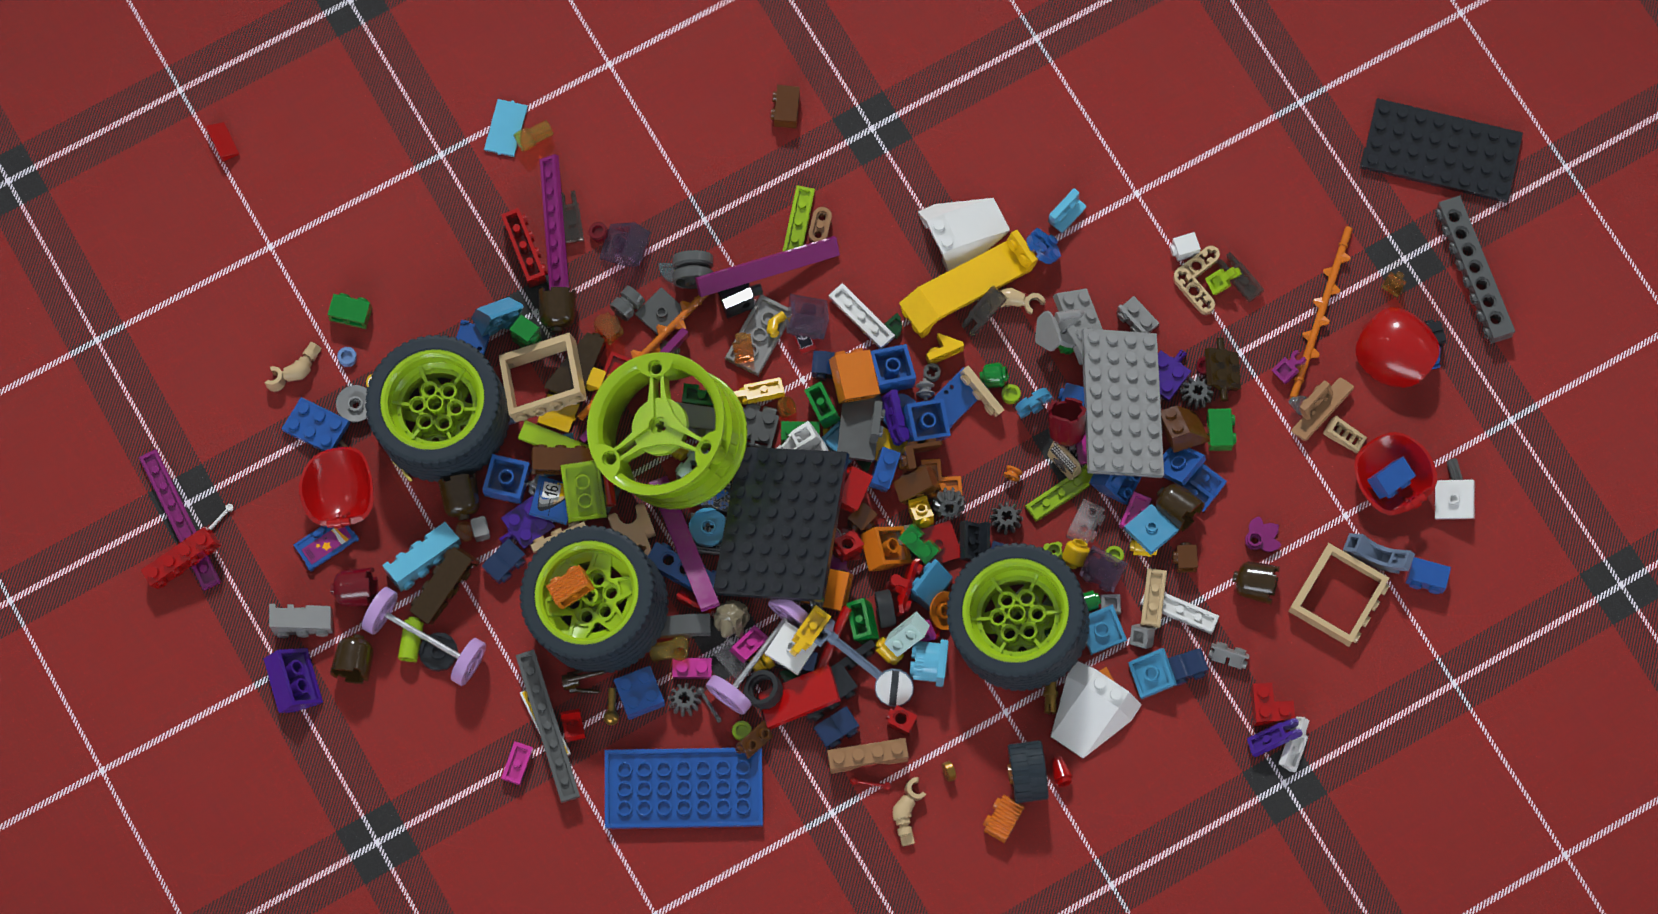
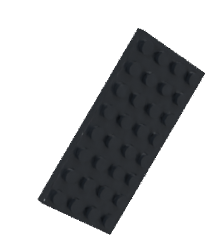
(1441, 150)

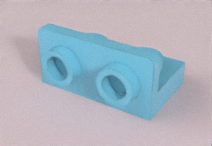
(1067, 211)

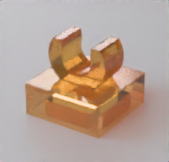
(1394, 283)

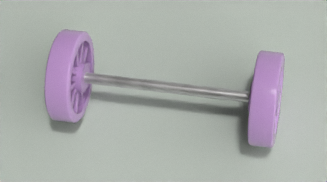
(381, 610)
(728, 693)

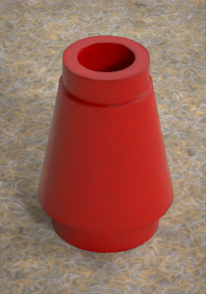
(1061, 773)

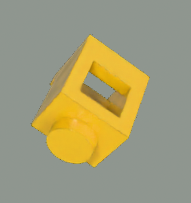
(921, 512)

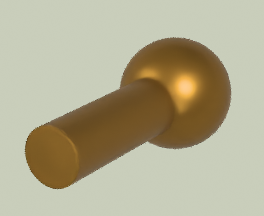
(611, 716)

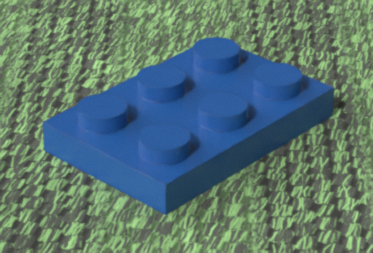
(315, 425)

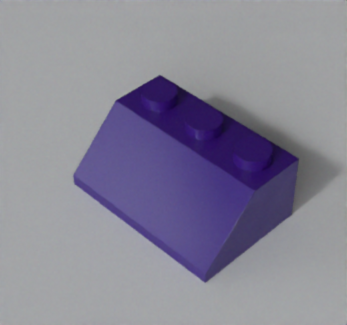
(292, 680)

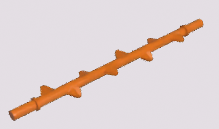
(1322, 303)
(663, 332)

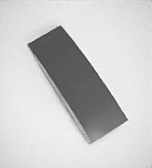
(687, 625)

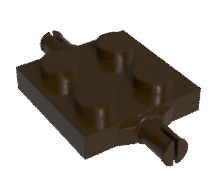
(1222, 369)

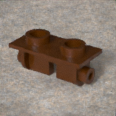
(754, 740)

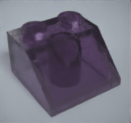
(625, 244)
(807, 317)
(1103, 569)

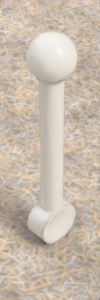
(229, 508)

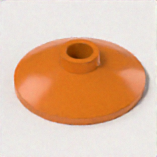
(938, 610)

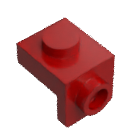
(572, 725)

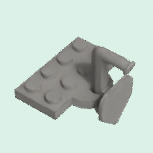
(1073, 315)

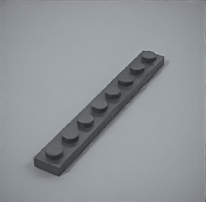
(547, 726)

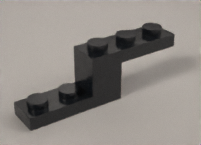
(845, 684)

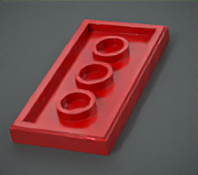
(802, 697)

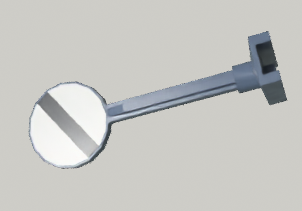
(892, 685)

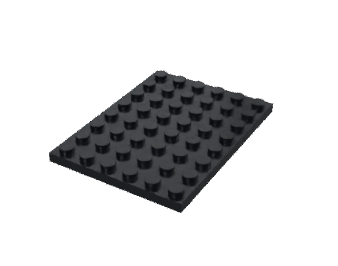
(781, 524)

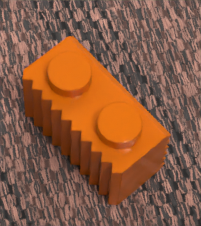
(570, 586)
(1003, 818)

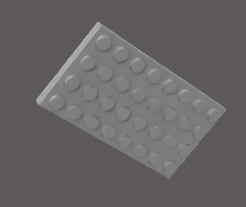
(1122, 403)

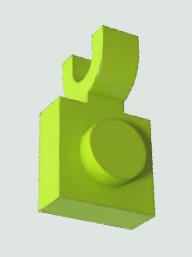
(1220, 280)

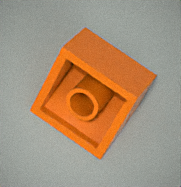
(883, 549)

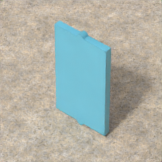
(506, 121)

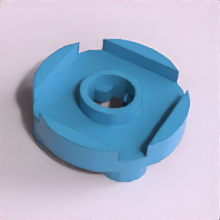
(1033, 403)
(699, 520)

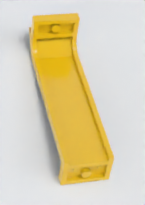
(967, 283)

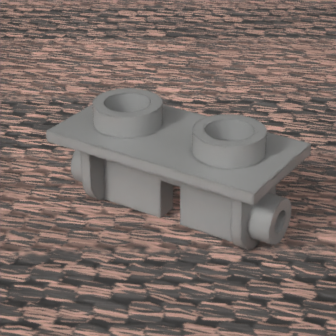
(1236, 656)

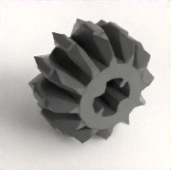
(1198, 385)
(948, 503)
(1009, 524)
(678, 695)

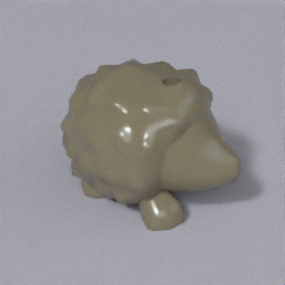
(731, 618)

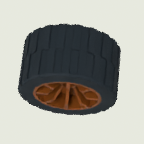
(1027, 771)

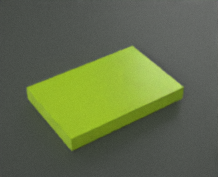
(583, 491)

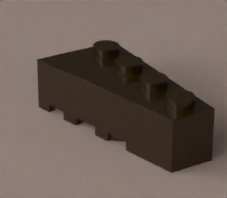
(443, 584)

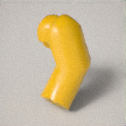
(773, 322)

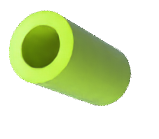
(410, 642)

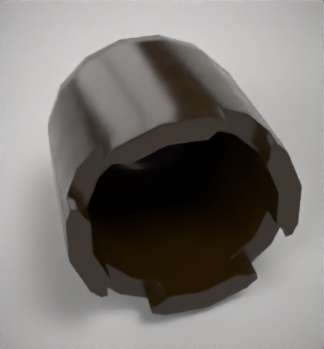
(557, 308)
(460, 496)
(1178, 505)
(1256, 581)
(353, 659)

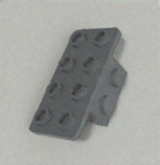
(861, 428)

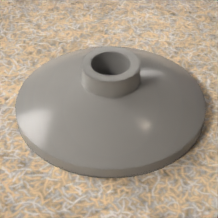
(346, 400)

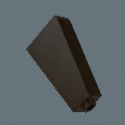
(590, 352)

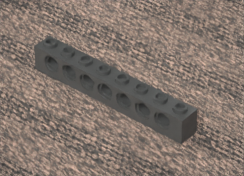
(1455, 208)

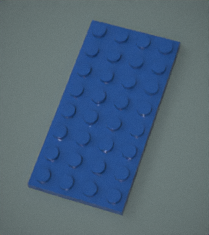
(682, 788)

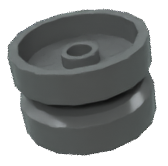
(689, 266)

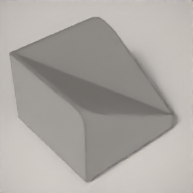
(480, 528)
(1142, 636)

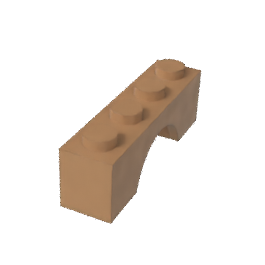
(874, 753)

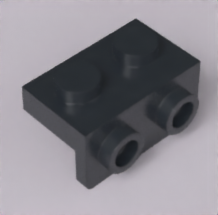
(973, 539)

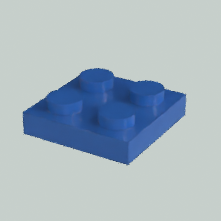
(1181, 465)

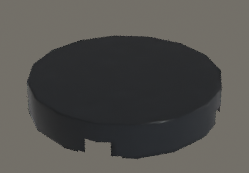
(435, 658)

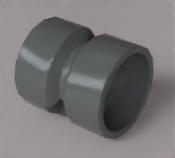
(625, 305)

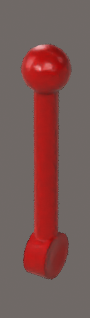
(886, 785)

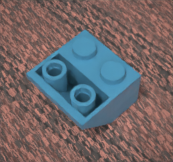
(497, 316)
(933, 581)

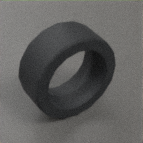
(885, 608)
(752, 682)

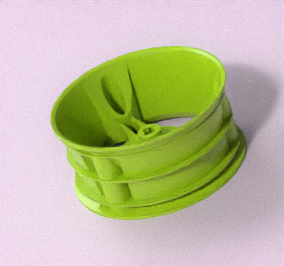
(713, 469)

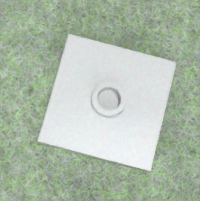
(1455, 499)
(781, 646)

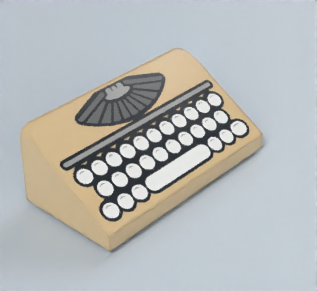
(1064, 461)

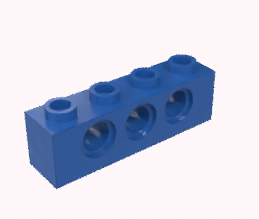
(660, 553)

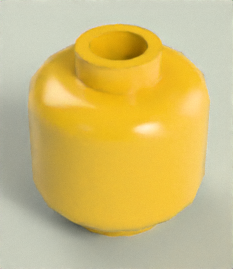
(1075, 553)

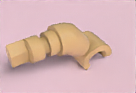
(1017, 299)
(295, 371)
(902, 812)

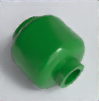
(994, 375)

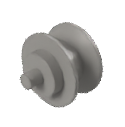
(925, 389)

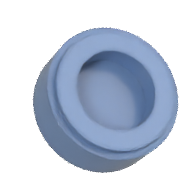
(347, 356)

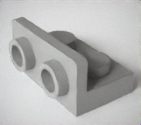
(1136, 316)

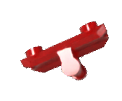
(903, 587)

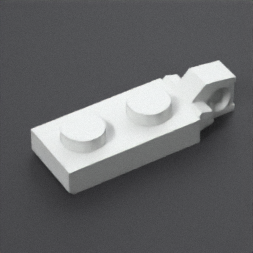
(1294, 748)

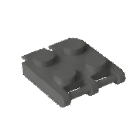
(760, 425)

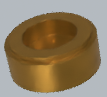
(949, 771)

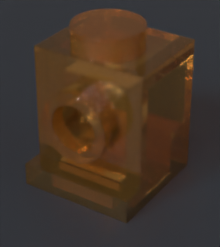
(743, 347)

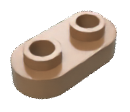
(818, 226)

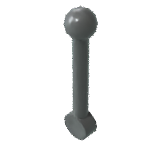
(701, 690)

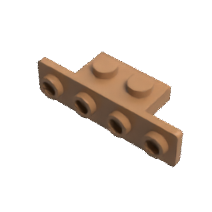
(1320, 406)

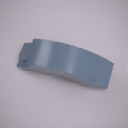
(1376, 555)

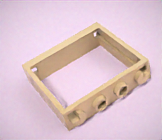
(535, 352)
(1325, 626)

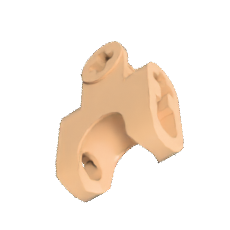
(637, 531)

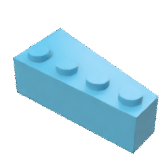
(421, 557)

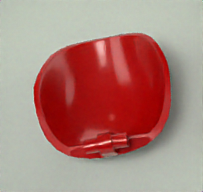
(1397, 348)
(1382, 452)
(337, 487)

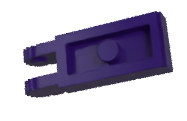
(894, 417)
(1273, 737)

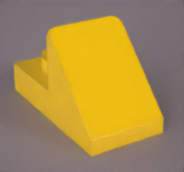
(948, 348)

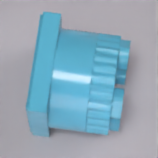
(929, 661)

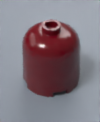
(1067, 421)
(355, 587)

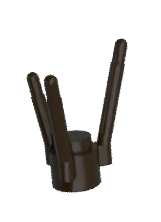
(572, 679)

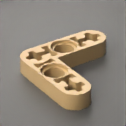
(1192, 274)

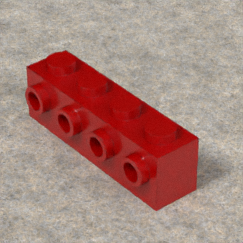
(523, 247)
(181, 557)

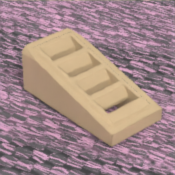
(1334, 435)

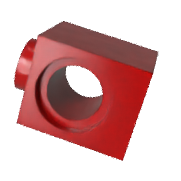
(853, 541)
(904, 728)

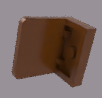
(907, 459)

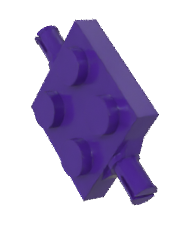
(1171, 374)
(524, 527)

